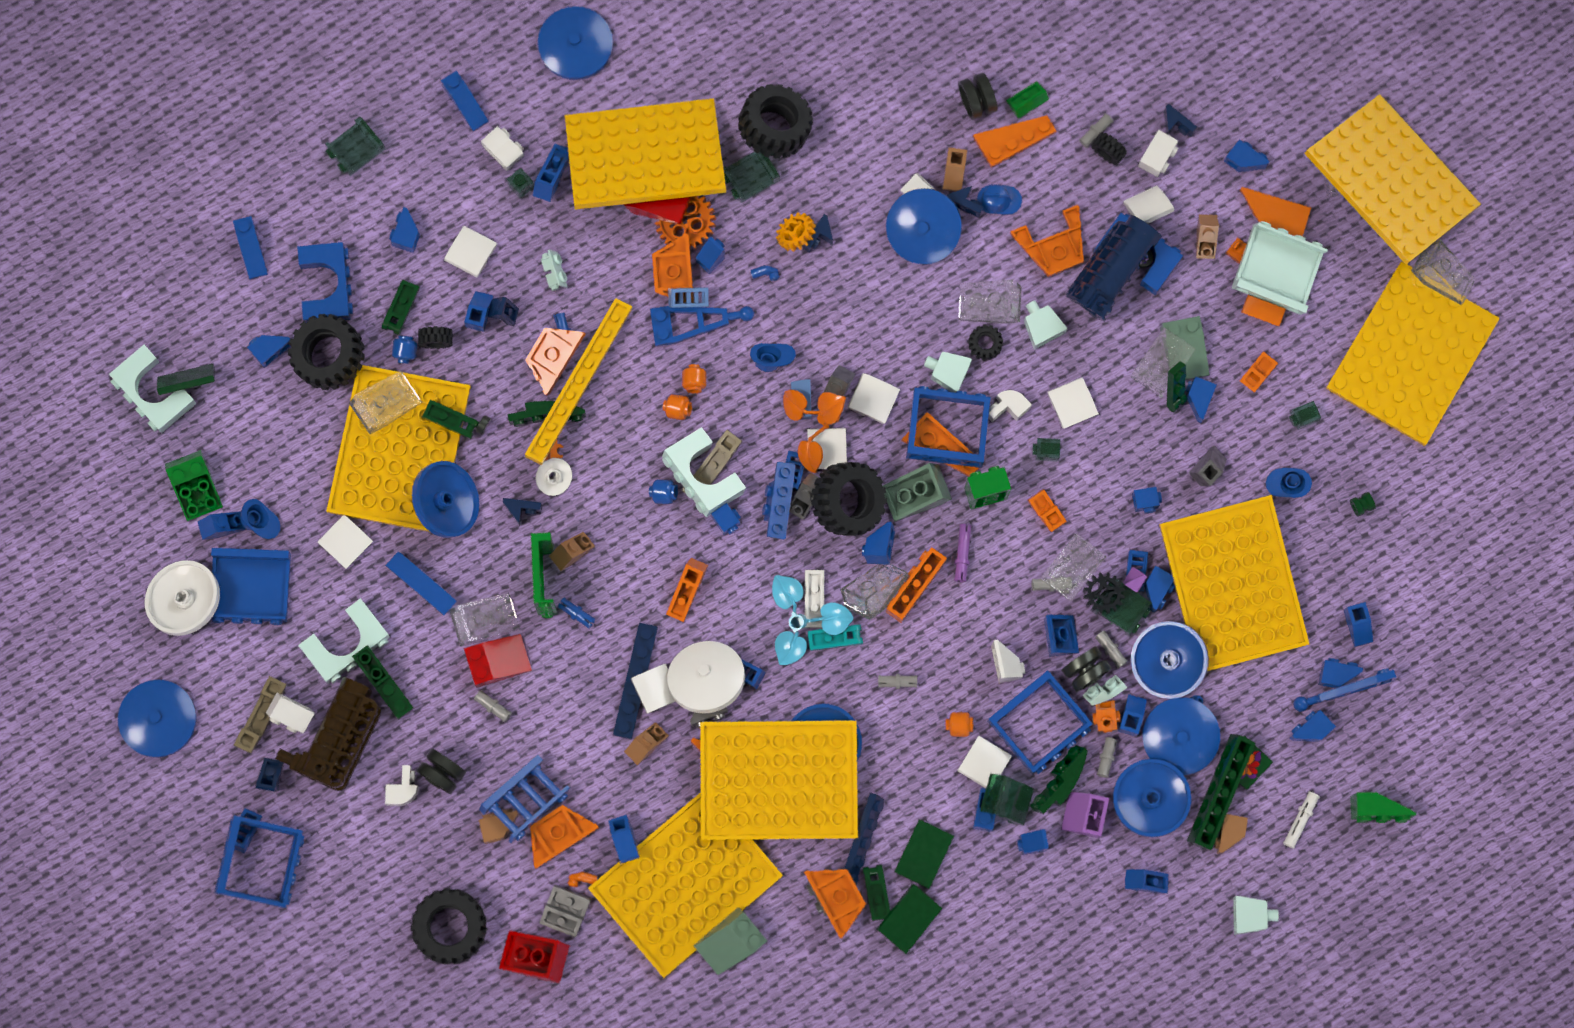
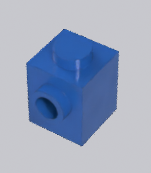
(1146, 500)
(726, 519)

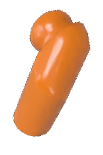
(581, 876)

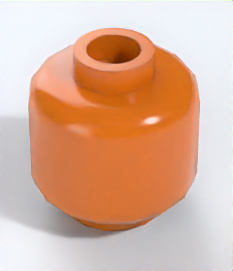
(694, 379)
(677, 407)
(959, 724)

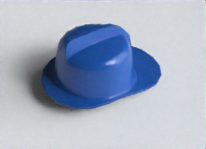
(1000, 199)
(771, 356)
(1288, 482)
(260, 519)

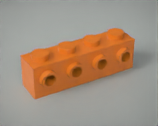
(916, 584)

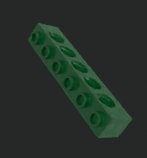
(1221, 791)

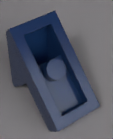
(1175, 118)
(970, 206)
(822, 231)
(503, 309)
(516, 507)
(269, 775)

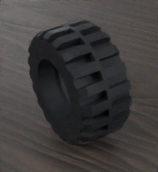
(778, 101)
(310, 335)
(870, 499)
(422, 926)

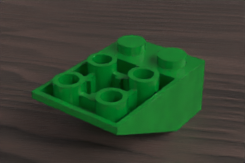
(193, 485)
(1374, 806)

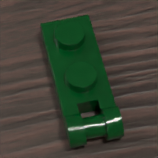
(400, 306)
(1176, 386)
(449, 419)
(876, 893)

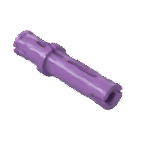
(962, 553)

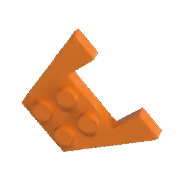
(1058, 251)

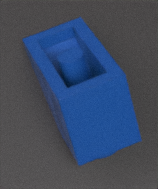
(268, 348)
(1199, 396)
(879, 545)
(1033, 842)
(1146, 881)

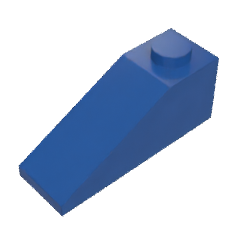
(464, 100)
(551, 173)
(250, 247)

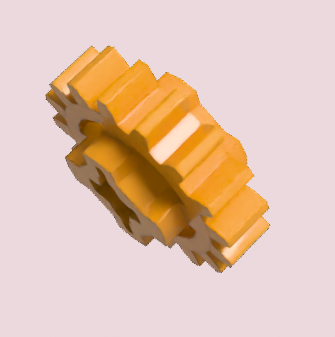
(795, 232)

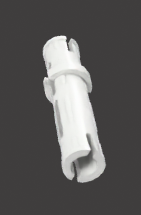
(1305, 812)

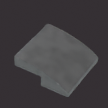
(565, 911)

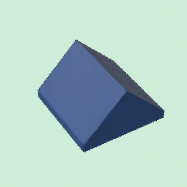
(1061, 635)

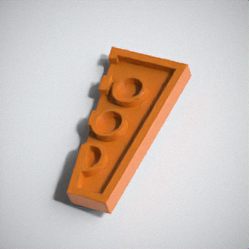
(1010, 140)
(935, 436)

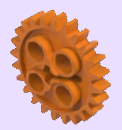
(695, 236)

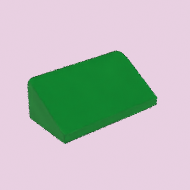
(1027, 99)

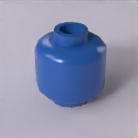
(404, 349)
(663, 491)

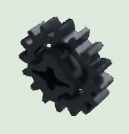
(1102, 585)

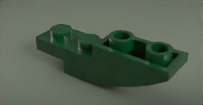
(538, 410)
(383, 682)
(1065, 778)

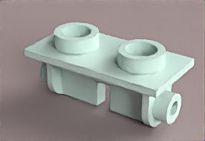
(553, 261)

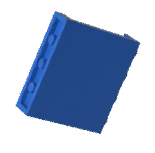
(252, 585)

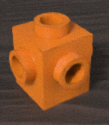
(1106, 716)

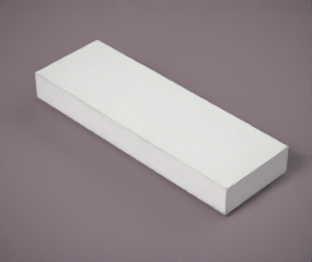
(814, 596)

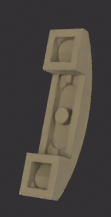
(717, 458)
(259, 720)

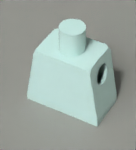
(1043, 324)
(948, 370)
(1251, 915)

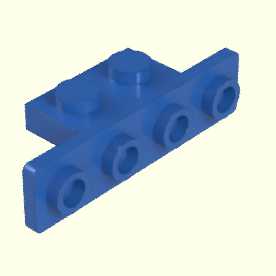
(779, 500)

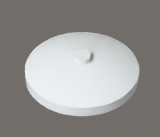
(182, 598)
(706, 677)

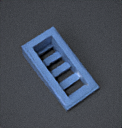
(671, 297)

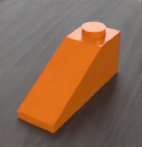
(687, 589)

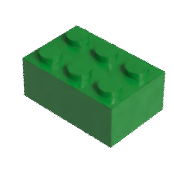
(987, 487)

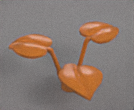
(830, 410)

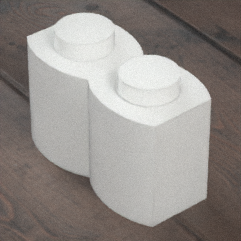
(502, 148)

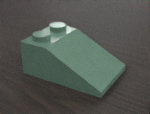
(1191, 332)
(917, 492)
(730, 941)

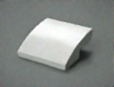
(1149, 205)
(470, 251)
(873, 398)
(1072, 403)
(832, 444)
(345, 541)
(653, 688)
(983, 760)

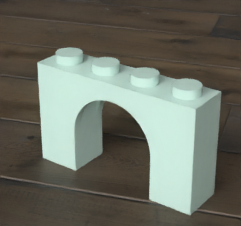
(160, 414)
(707, 497)
(333, 666)

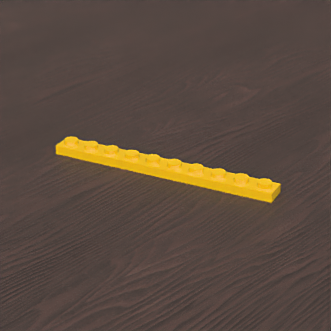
(578, 381)

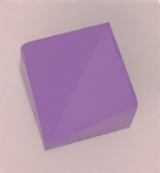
(1134, 579)

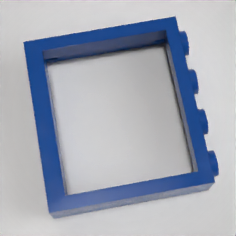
(945, 456)
(1022, 696)
(293, 860)

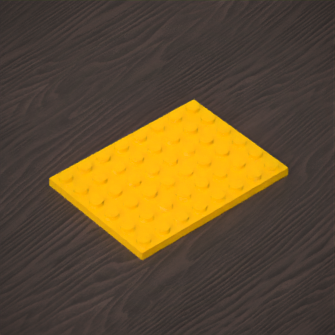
(644, 154)
(1392, 179)
(1412, 355)
(379, 468)
(1235, 581)
(778, 780)
(682, 887)

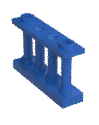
(519, 780)

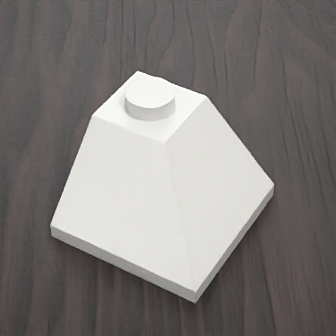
(1006, 663)

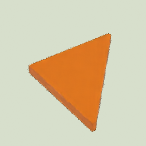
(1277, 211)

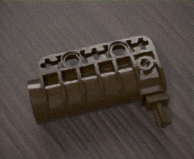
(335, 737)

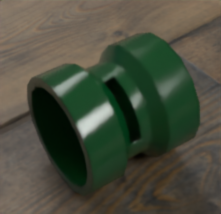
(1362, 504)

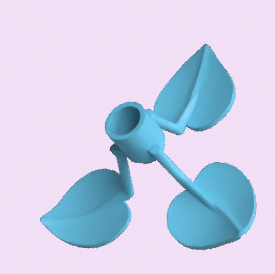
(788, 645)

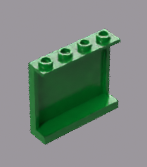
(541, 544)

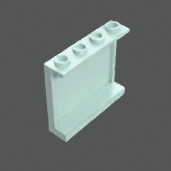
(1278, 267)

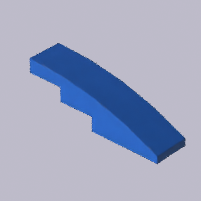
(421, 583)

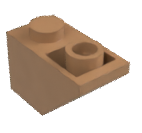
(954, 169)
(1207, 236)
(571, 551)
(646, 743)
(492, 827)
(1231, 832)

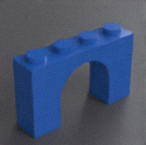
(334, 258)
(1165, 261)

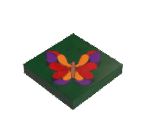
(1255, 767)

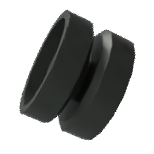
(977, 96)
(1086, 669)
(440, 772)

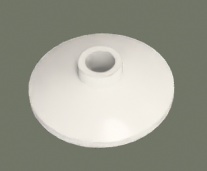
(560, 480)

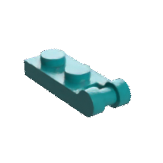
(821, 640)

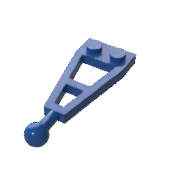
(663, 327)
(1383, 677)

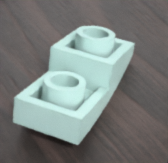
(1098, 694)

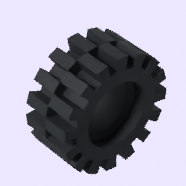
(1109, 148)
(985, 331)
(435, 337)

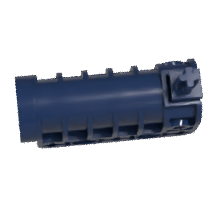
(1112, 266)

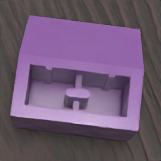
(1085, 814)

